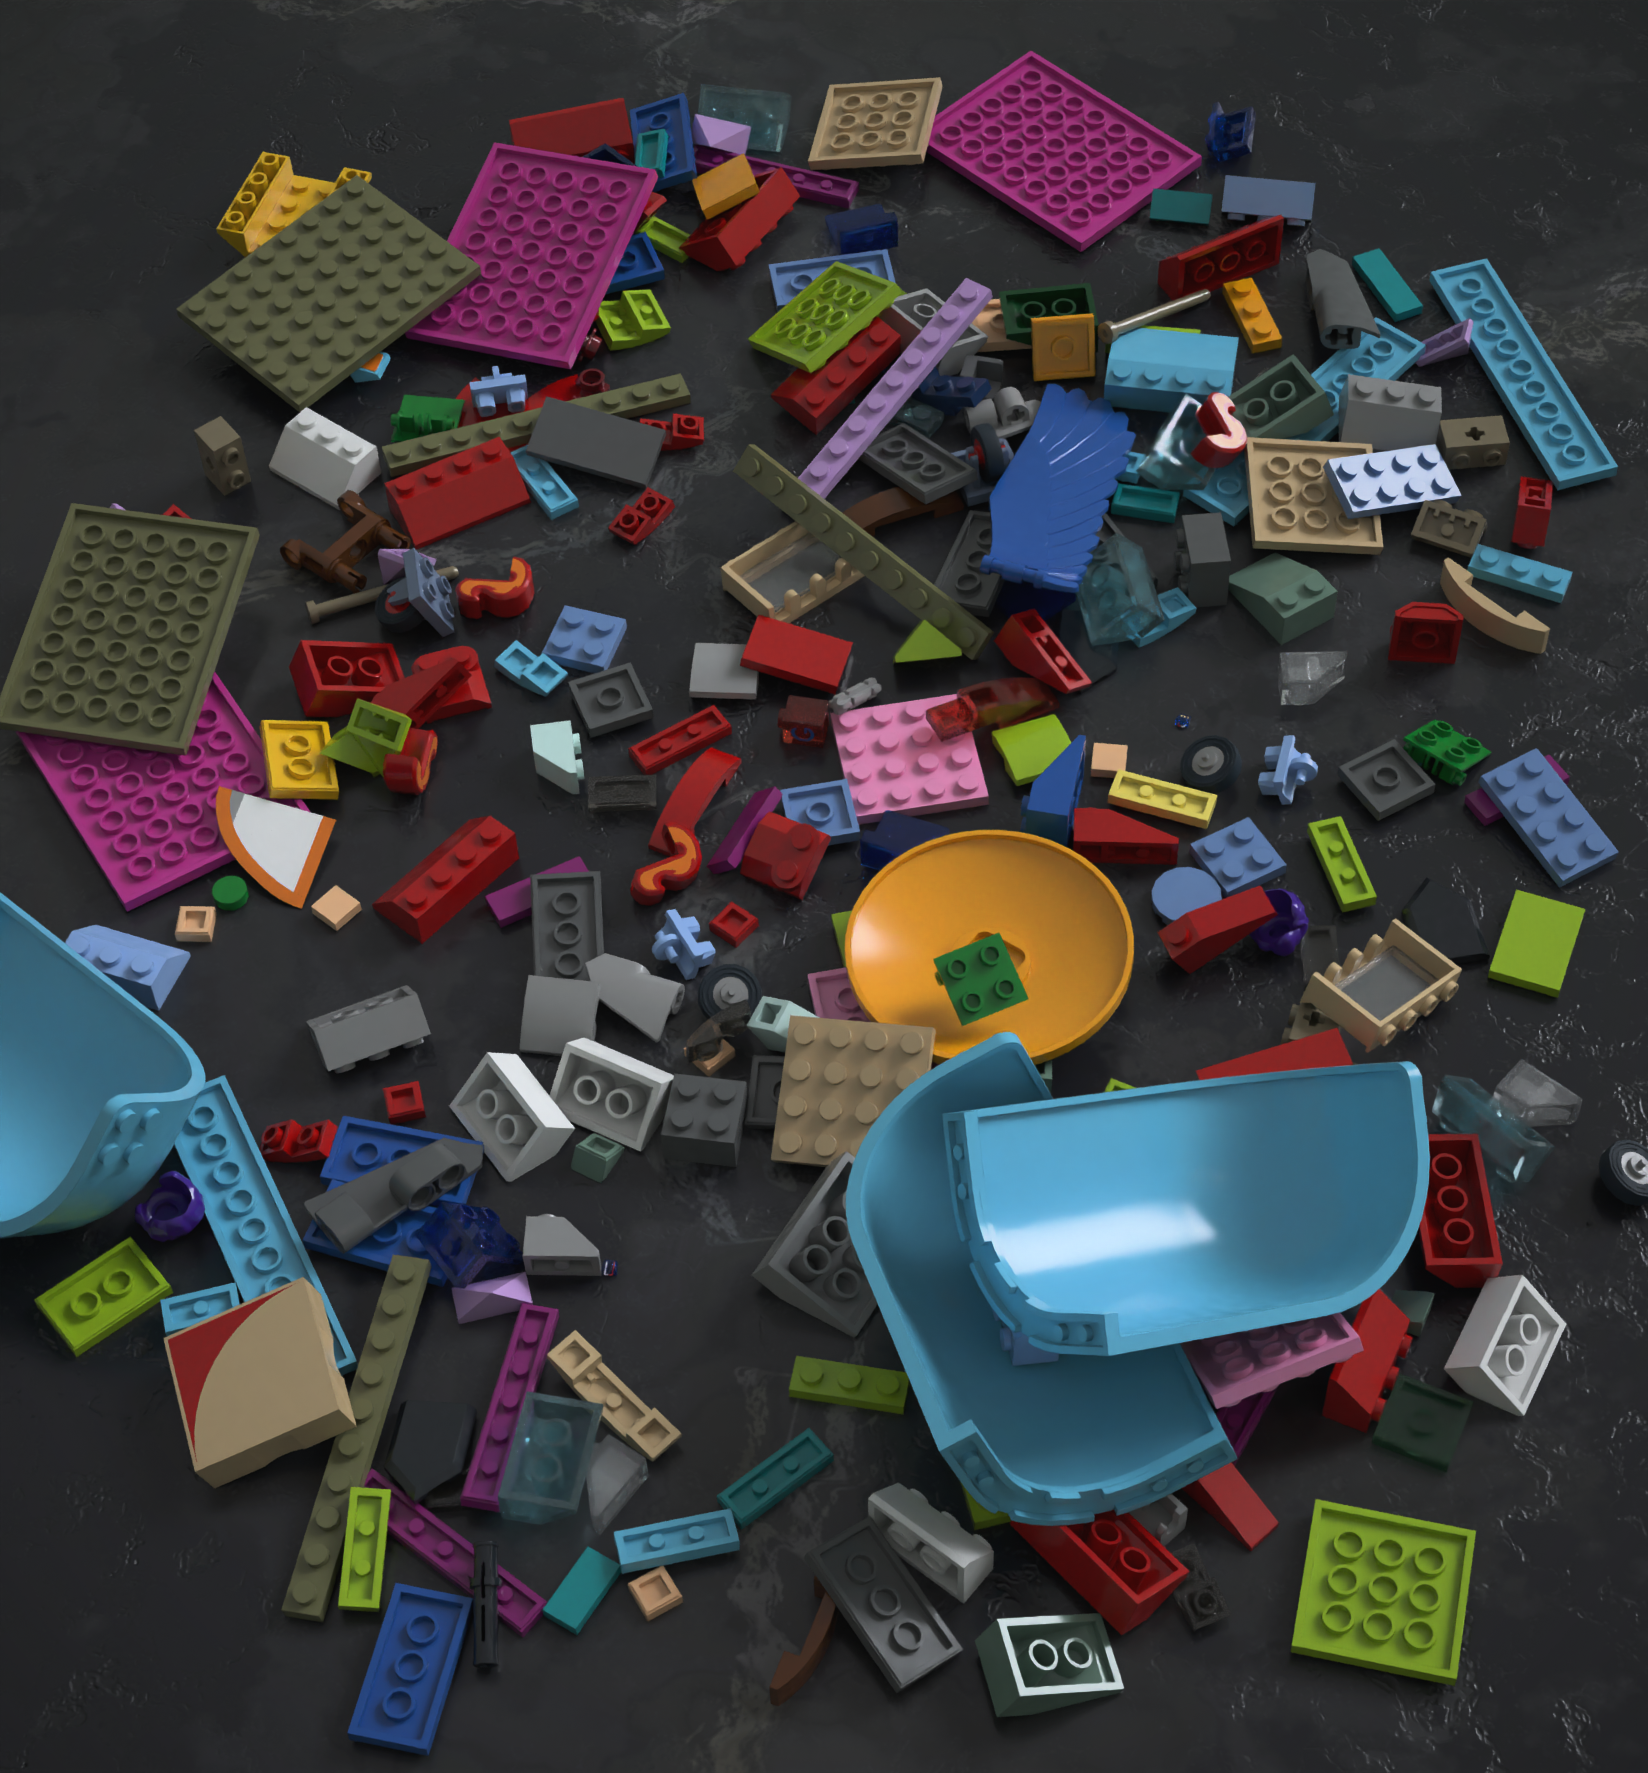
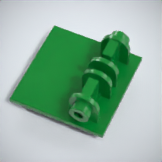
(425, 416)
(1449, 748)
(980, 979)

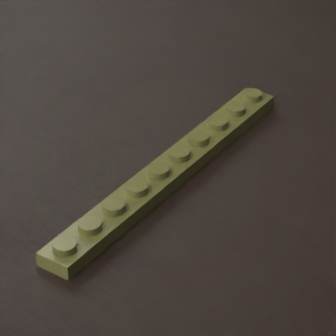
(518, 428)
(863, 551)
(355, 1449)

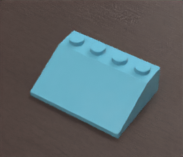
(1160, 366)

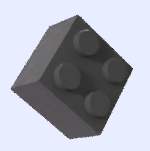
(1203, 559)
(704, 1120)

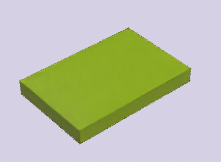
(1536, 943)
(103, 1296)

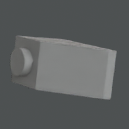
(558, 1248)

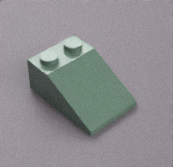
(1281, 402)
(1284, 596)
(1047, 1662)

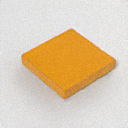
(1063, 347)

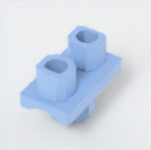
(498, 390)
(1290, 768)
(678, 944)

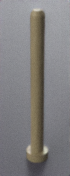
(1109, 331)
(360, 598)

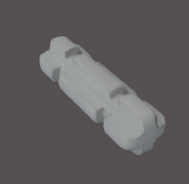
(855, 696)

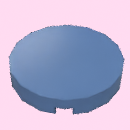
(1183, 891)

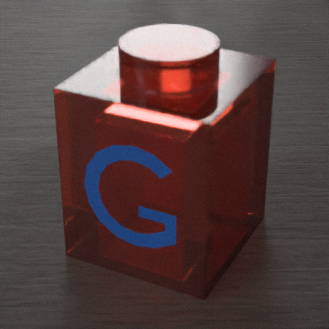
(804, 721)

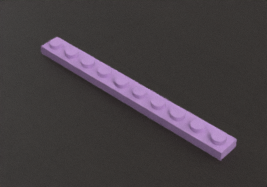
(895, 387)

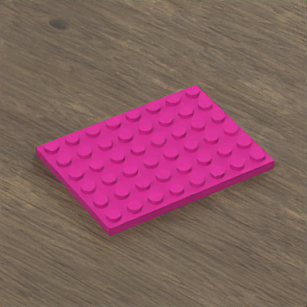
(1057, 150)
(546, 252)
(154, 812)

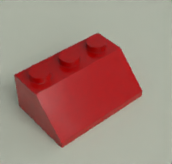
(1359, 1382)

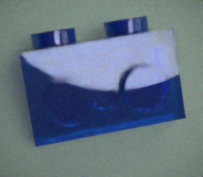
(1230, 132)

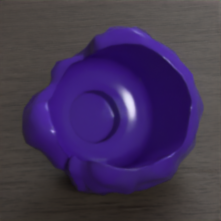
(1287, 928)
(171, 1209)

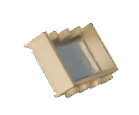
(787, 574)
(1384, 986)

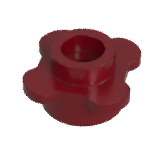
(590, 346)
(592, 382)

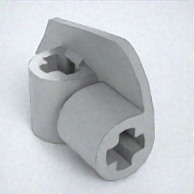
(1006, 415)
(636, 993)

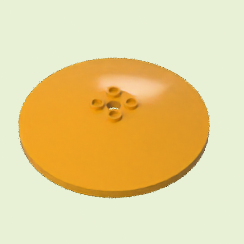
(1046, 902)

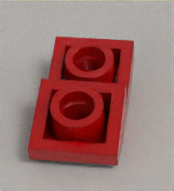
(681, 432)
(643, 518)
(297, 1143)

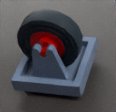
(990, 459)
(416, 598)

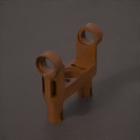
(338, 560)

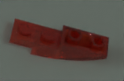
(989, 702)

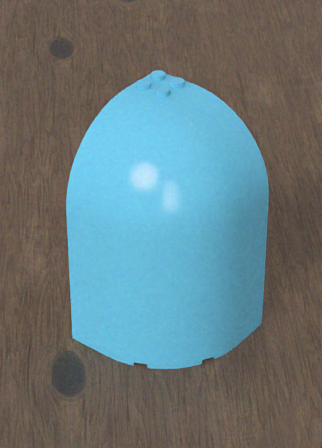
(85, 1085)
(1190, 1203)
(1022, 1438)

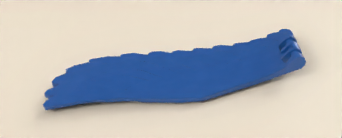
(1057, 491)

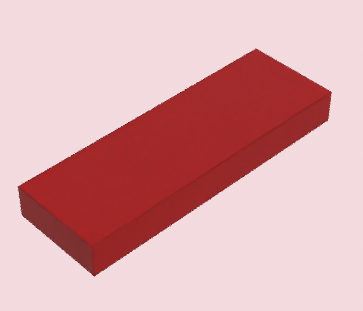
(680, 740)

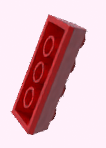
(576, 129)
(739, 230)
(1223, 259)
(824, 393)
(456, 493)
(449, 877)
(1313, 1051)
(1458, 1216)
(1110, 1564)

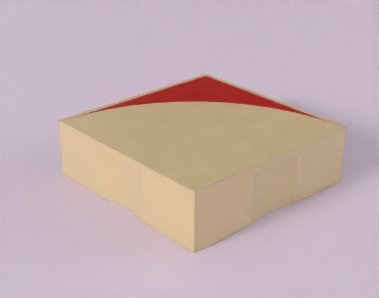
(258, 1382)

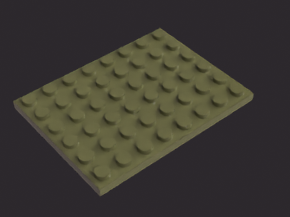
(328, 292)
(127, 628)

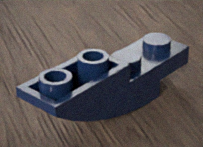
(947, 392)

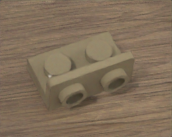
(1449, 528)

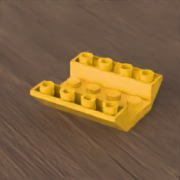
(273, 200)

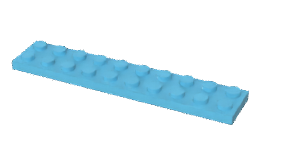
(1374, 358)
(1524, 375)
(246, 1205)

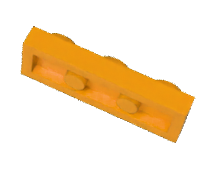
(1252, 315)

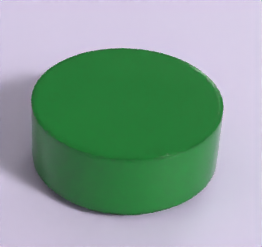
(230, 893)

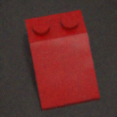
(336, 673)

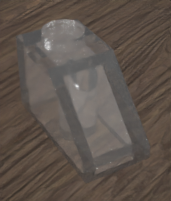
(1309, 675)
(1537, 1097)
(612, 1480)

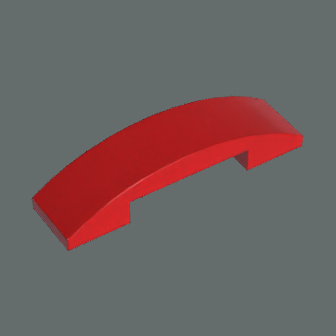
(695, 793)

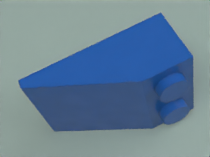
(1055, 795)

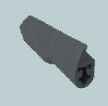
(1337, 301)
(411, 1182)

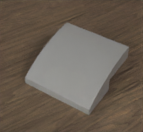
(719, 675)
(557, 1013)

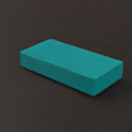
(652, 150)
(1181, 207)
(1145, 503)
(582, 1590)

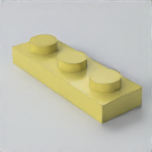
(1162, 799)

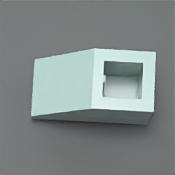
(555, 754)
(772, 1020)

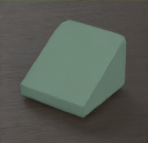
(596, 1157)
(1415, 1306)

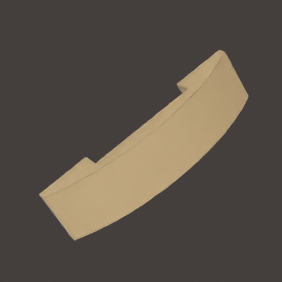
(1519, 632)
(623, 1411)

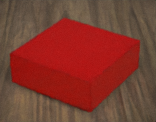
(733, 924)
(404, 1102)

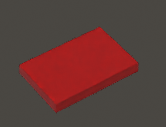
(796, 654)

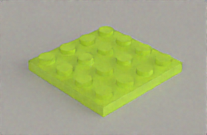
(824, 316)
(1384, 1592)

